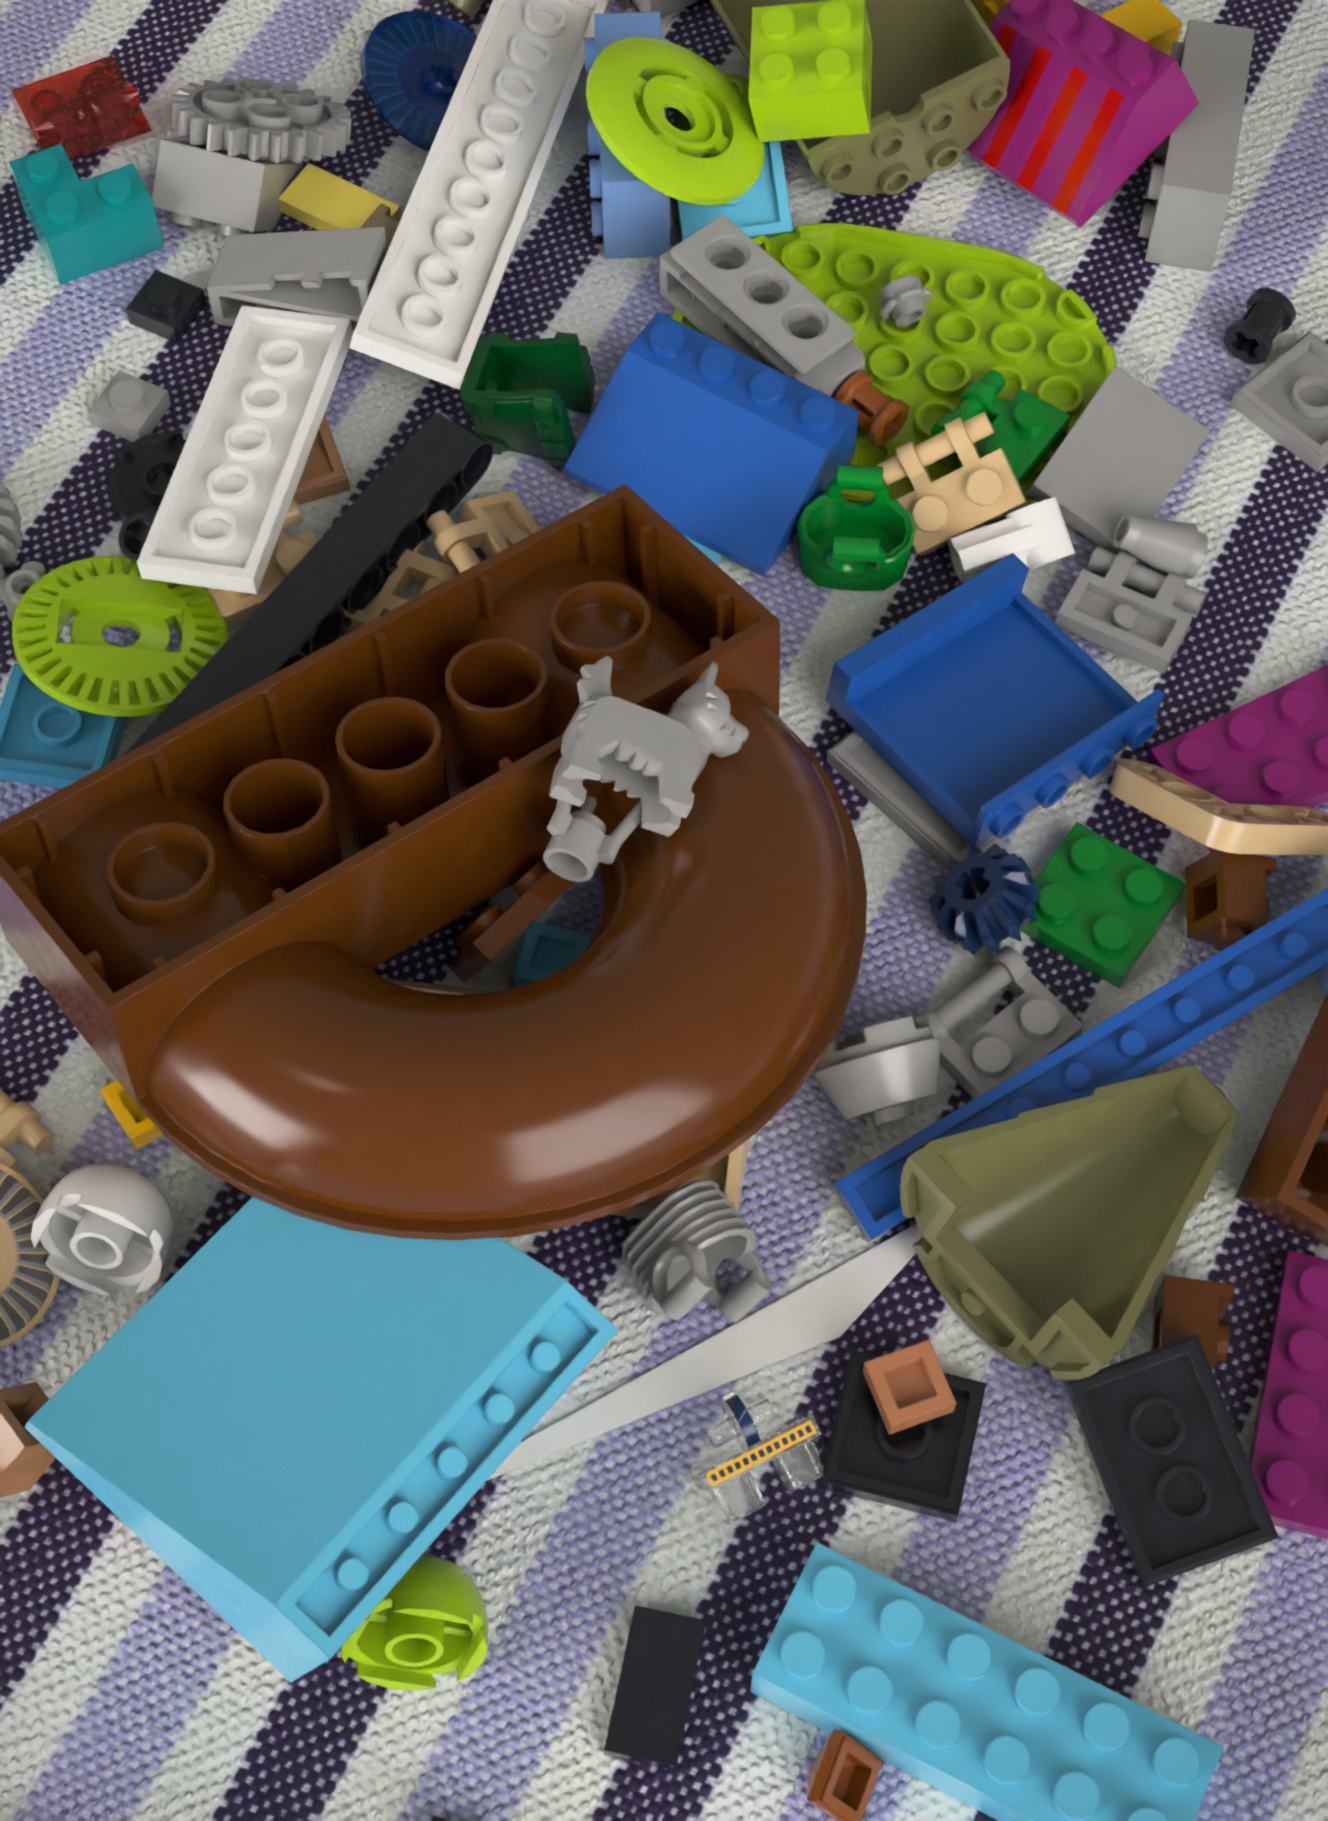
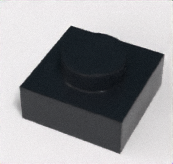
(166, 306)

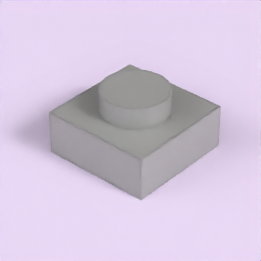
(129, 407)

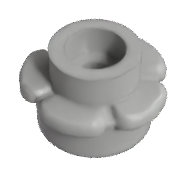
(903, 301)

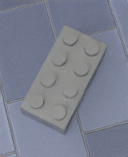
(1201, 153)

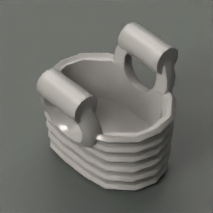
(681, 1246)

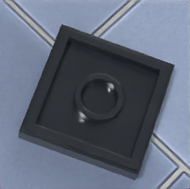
(910, 1469)

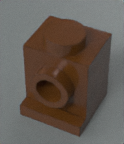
(1226, 897)
(1191, 1308)

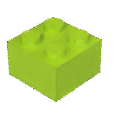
(810, 70)

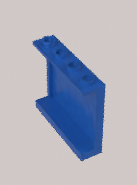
(987, 705)

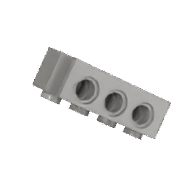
(758, 307)

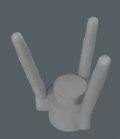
(581, 841)

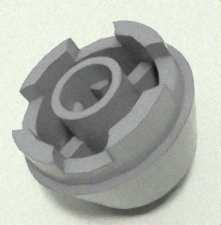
(882, 1070)

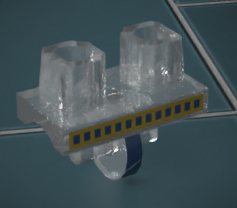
(786, 1444)

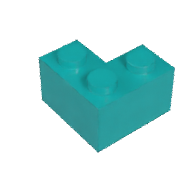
(87, 221)

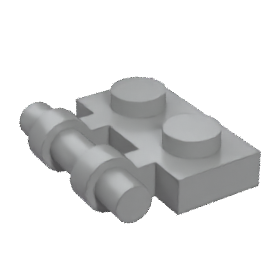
(1124, 619)

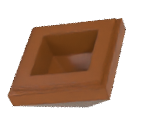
(842, 1777)

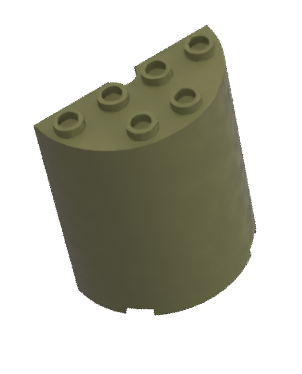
(931, 92)

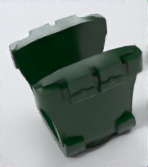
(523, 393)

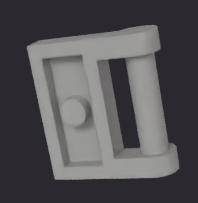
(1010, 1040)

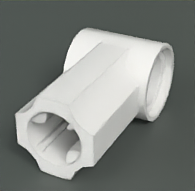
(1031, 533)

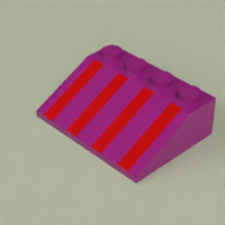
(1077, 106)

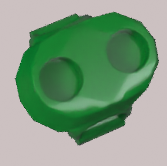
(855, 542)

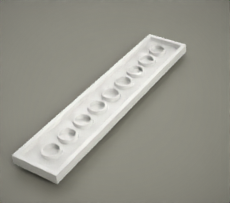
(476, 188)

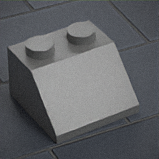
(219, 187)

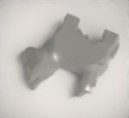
(643, 749)

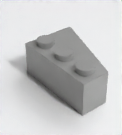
(297, 272)

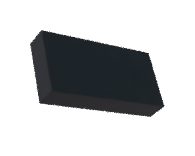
(655, 1688)

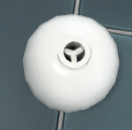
(105, 1229)

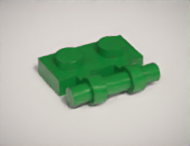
(1022, 428)

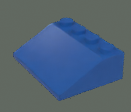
(714, 442)

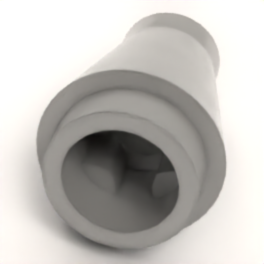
(1163, 544)

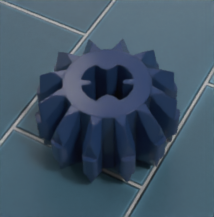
(984, 899)

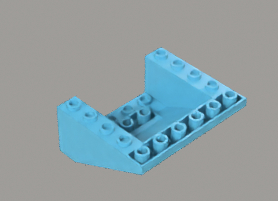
(316, 1412)

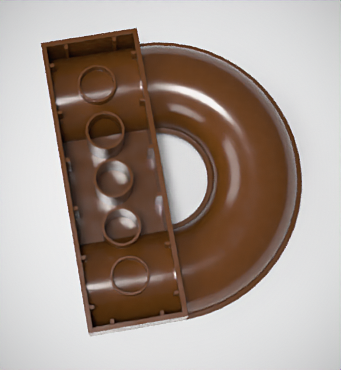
(250, 869)

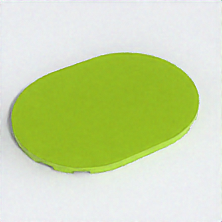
(981, 317)

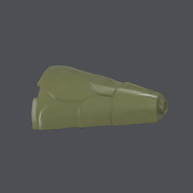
(1066, 1214)

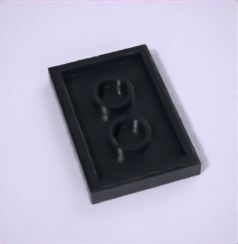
(1170, 1460)

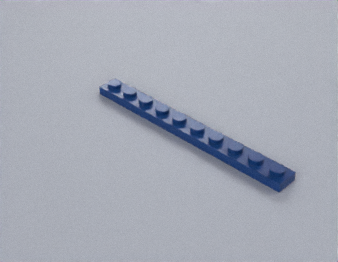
(1118, 1048)

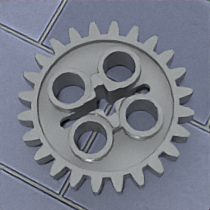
(261, 120)

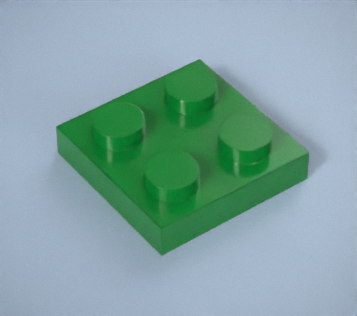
(1100, 904)

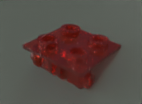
(83, 108)

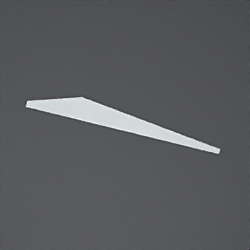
(775, 1333)

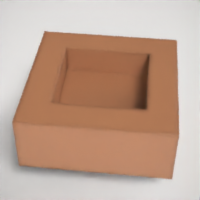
(909, 1387)

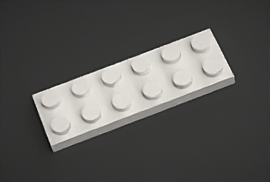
(246, 450)

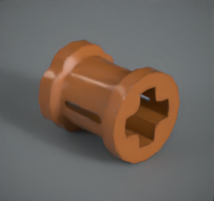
(877, 412)

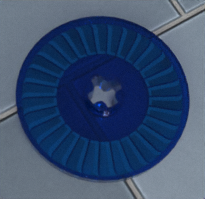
(400, 69)

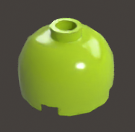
(422, 1628)

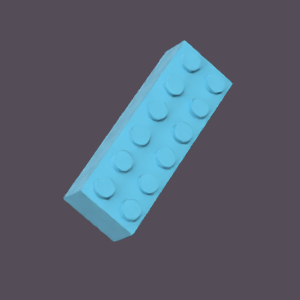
(972, 1706)

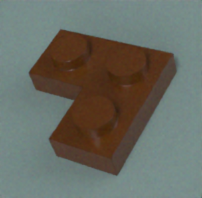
(497, 929)

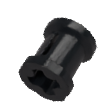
(1265, 317)

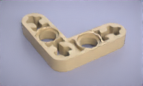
(1215, 821)

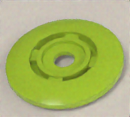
(627, 104)
(104, 676)

